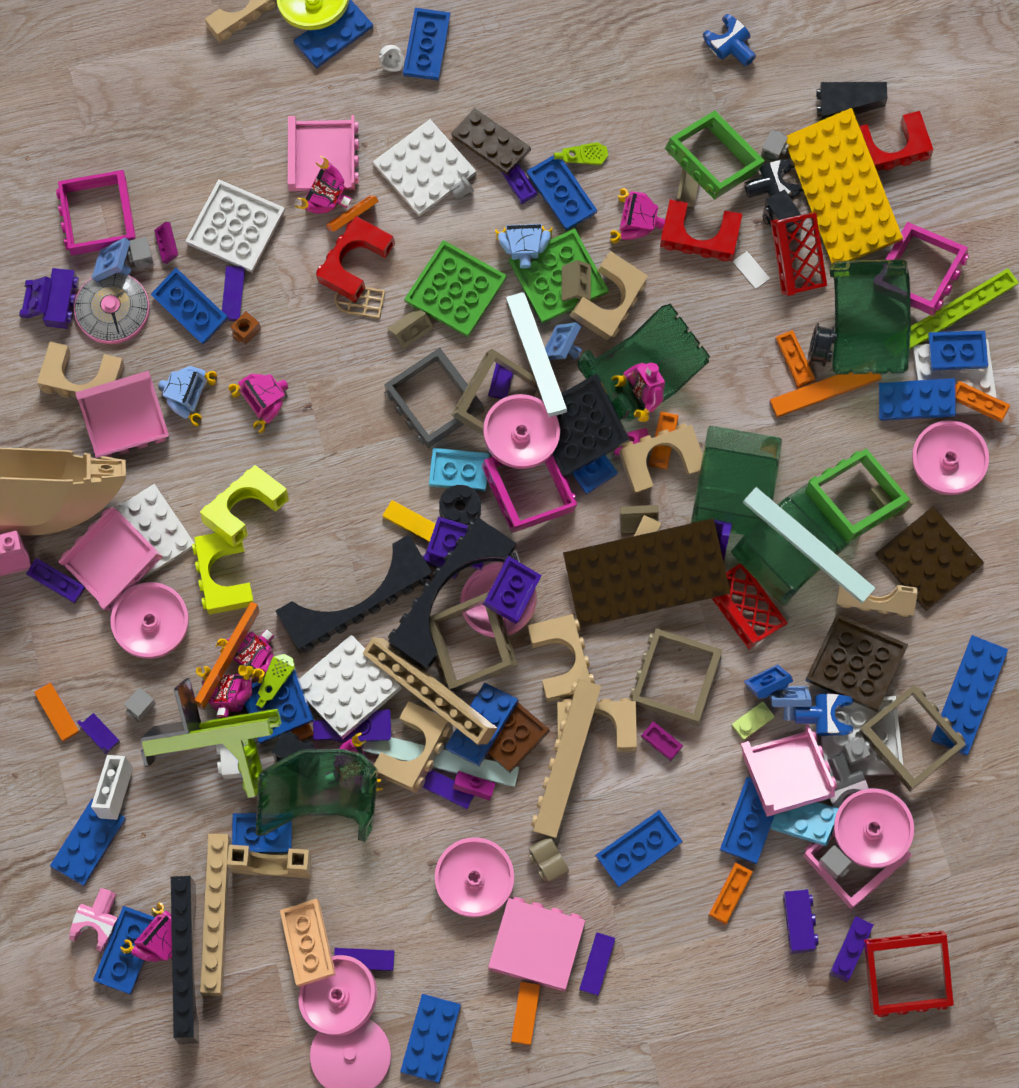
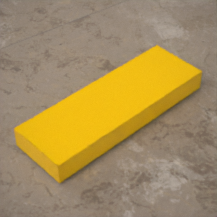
(409, 520)

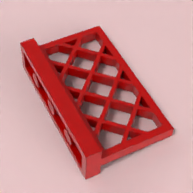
(784, 259)
(735, 617)

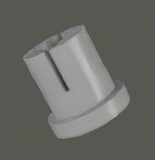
(461, 188)

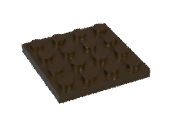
(929, 558)
(857, 662)

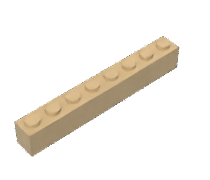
(430, 691)
(567, 757)
(215, 915)

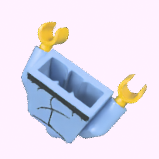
(524, 241)
(184, 390)

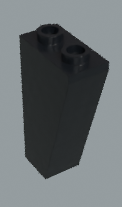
(859, 96)

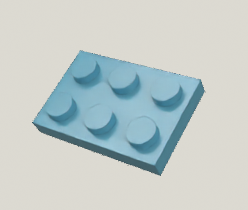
(457, 468)
(808, 822)

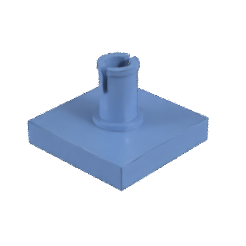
(112, 260)
(562, 342)
(790, 698)

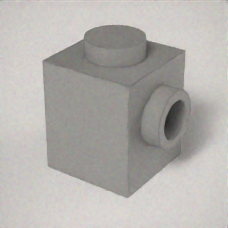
(775, 145)
(140, 253)
(139, 704)
(856, 751)
(835, 862)

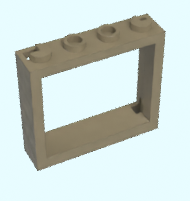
(476, 381)
(502, 640)
(665, 709)
(890, 759)

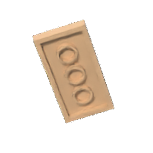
(307, 942)

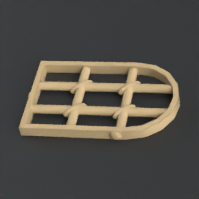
(365, 306)

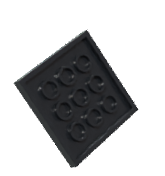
(588, 427)

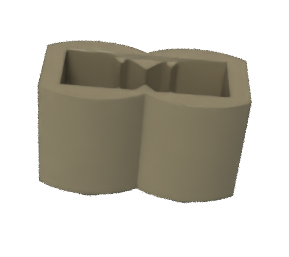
(548, 860)

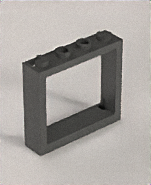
(411, 421)

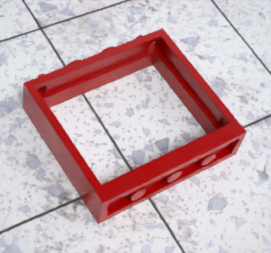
(905, 941)

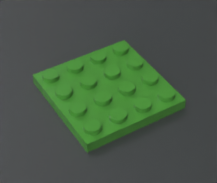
(544, 278)
(455, 288)

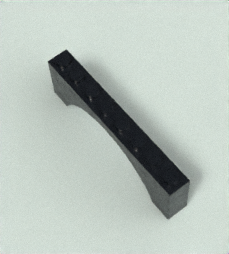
(479, 545)
(311, 627)
(182, 925)

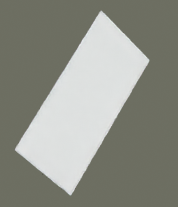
(751, 270)

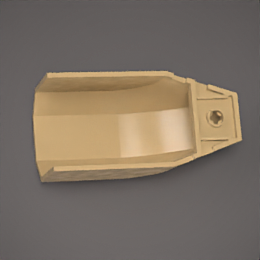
(54, 489)

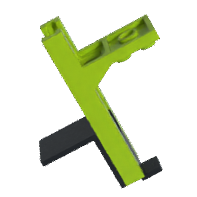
(228, 731)

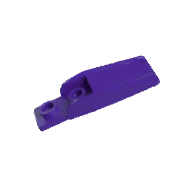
(373, 729)

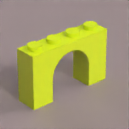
(252, 484)
(217, 597)

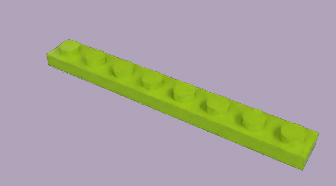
(963, 306)

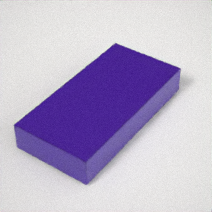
(500, 382)

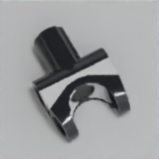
(772, 180)

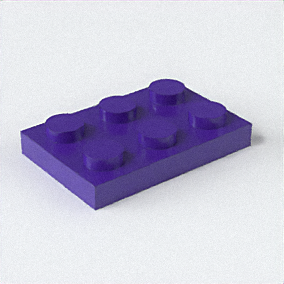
(445, 537)
(512, 589)

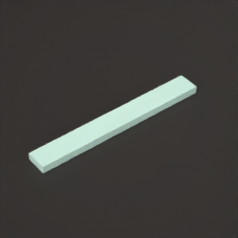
(536, 354)
(809, 545)
(445, 761)

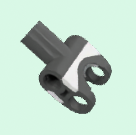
(847, 781)

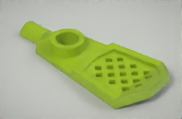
(582, 154)
(274, 681)

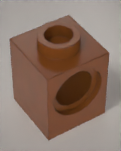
(245, 320)

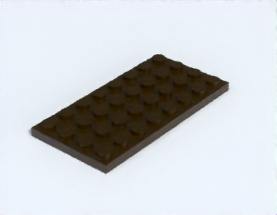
(646, 573)

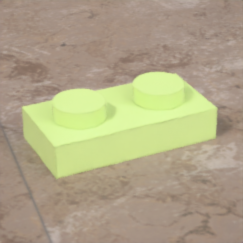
(753, 721)

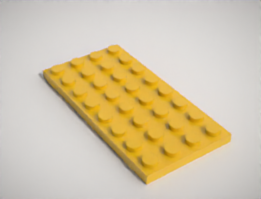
(843, 187)

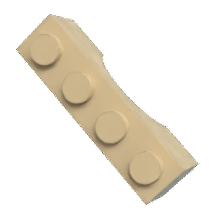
(224, 24)
(899, 601)

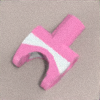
(96, 918)

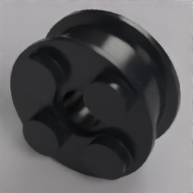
(821, 344)
(460, 495)

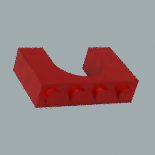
(917, 148)
(357, 235)
(676, 238)

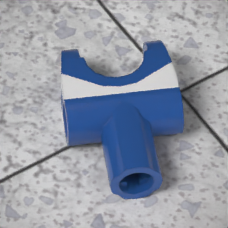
(731, 42)
(824, 715)

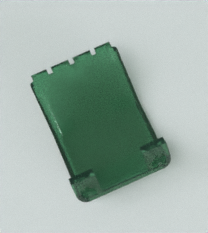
(871, 316)
(659, 341)
(730, 470)
(775, 560)
(317, 785)

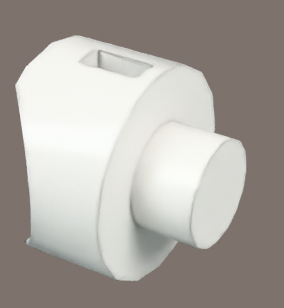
(391, 58)

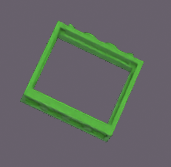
(730, 139)
(836, 517)

